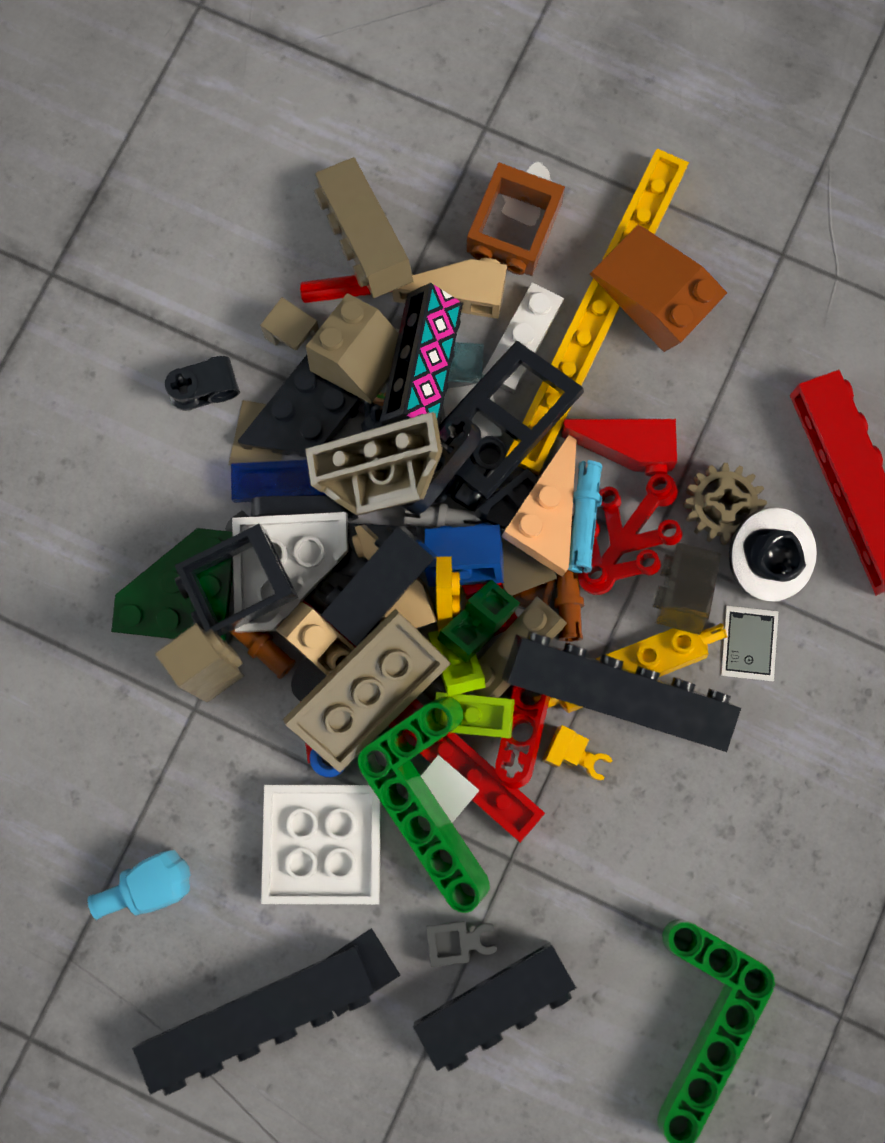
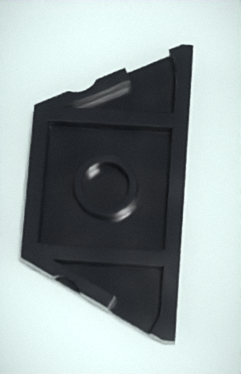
(301, 414)

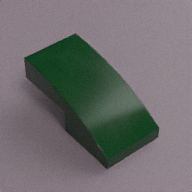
(478, 621)

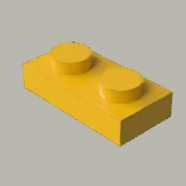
(446, 591)

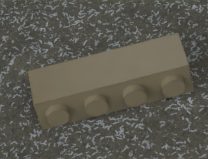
(364, 228)
(201, 663)

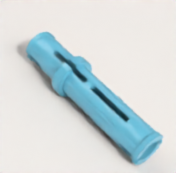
(586, 501)

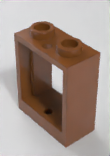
(525, 188)

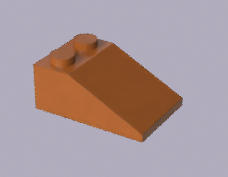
(658, 286)

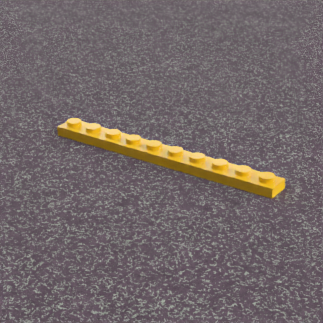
(597, 307)

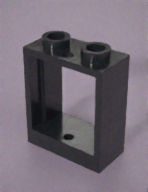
(191, 587)

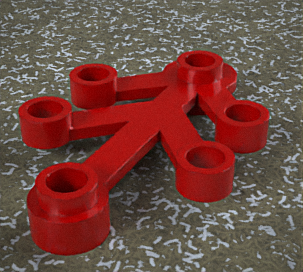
(626, 538)

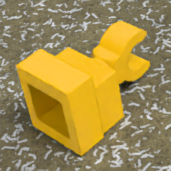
(569, 748)

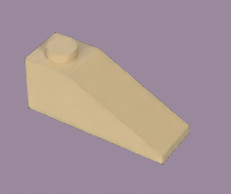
(473, 282)

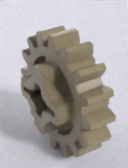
(725, 488)

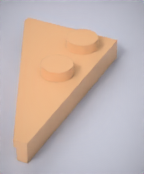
(545, 517)

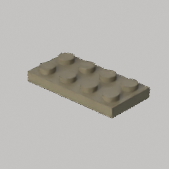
(366, 691)

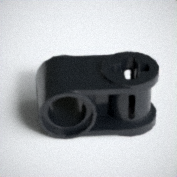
(206, 383)

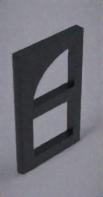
(479, 401)

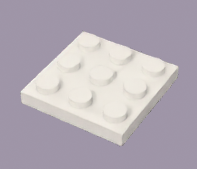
(321, 845)

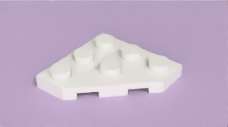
(308, 550)

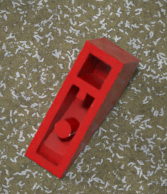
(633, 443)

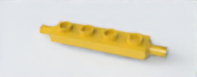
(660, 653)

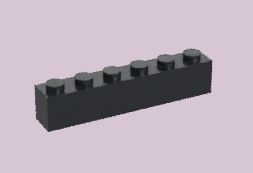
(621, 692)
(253, 1020)

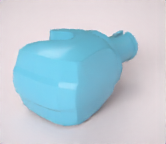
(146, 887)

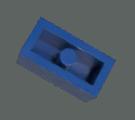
(473, 549)

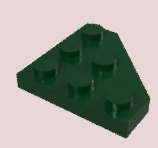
(153, 602)

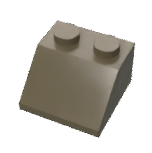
(354, 348)

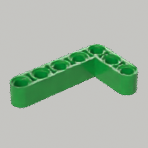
(423, 803)
(714, 1029)

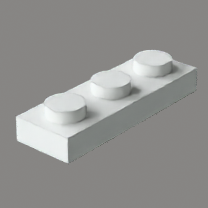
(528, 327)

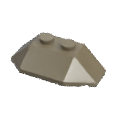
(378, 465)

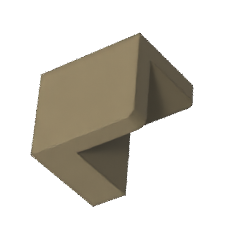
(288, 325)

